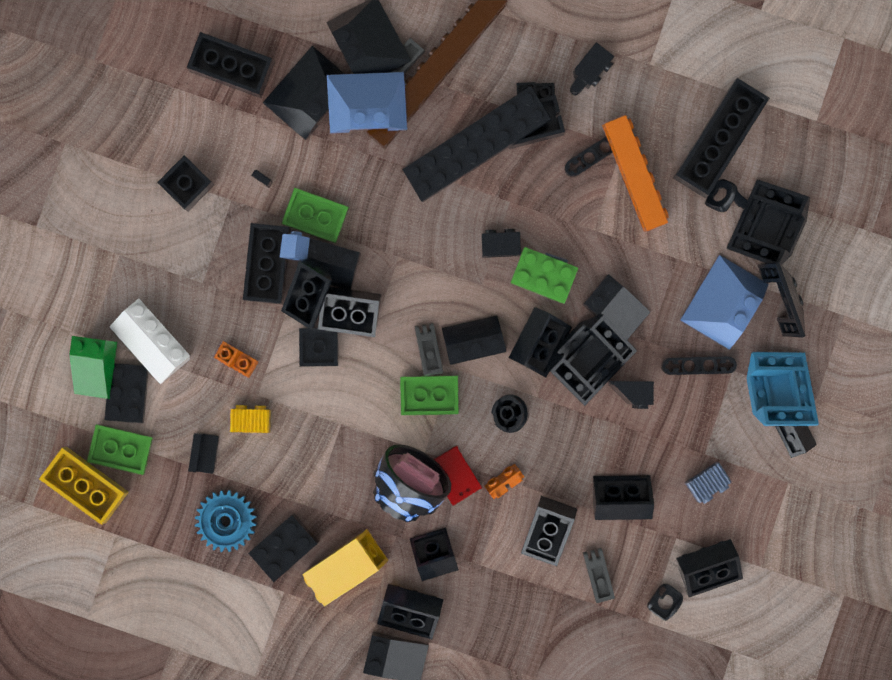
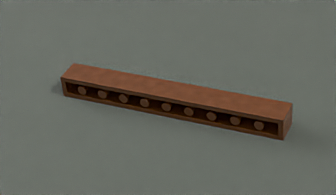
(443, 60)

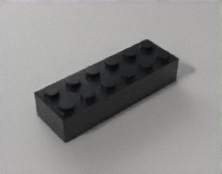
(721, 138)

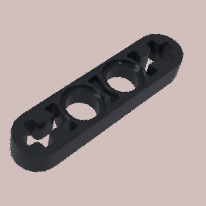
(598, 156)
(698, 362)

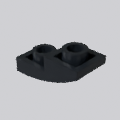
(541, 89)

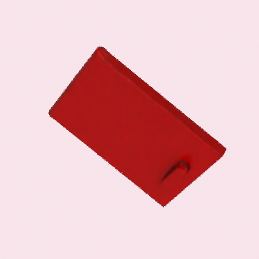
(461, 476)

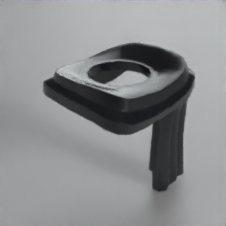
(731, 195)
(661, 592)

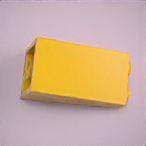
(345, 568)

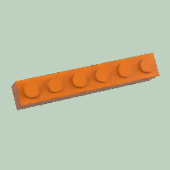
(635, 173)

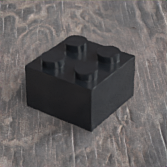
(185, 183)

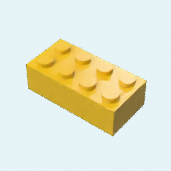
(83, 485)

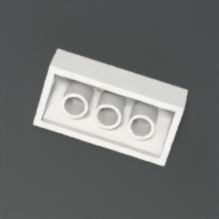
(149, 341)

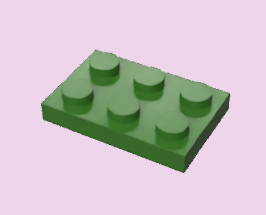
(315, 215)
(544, 275)
(429, 395)
(120, 449)

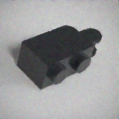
(590, 68)

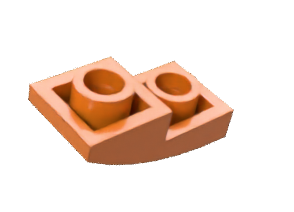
(236, 359)

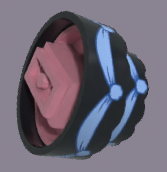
(409, 483)

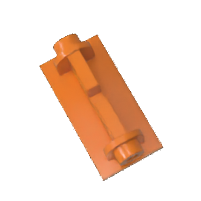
(510, 475)

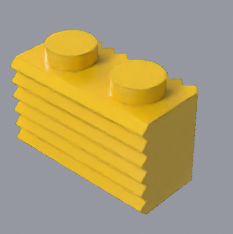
(250, 420)

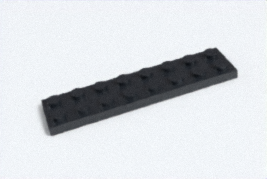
(477, 144)

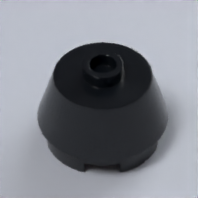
(510, 413)

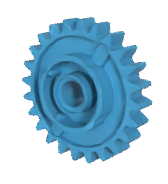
(211, 524)

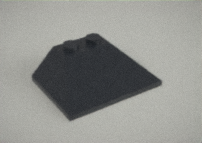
(368, 39)
(303, 93)
(770, 223)
(793, 323)
(590, 357)

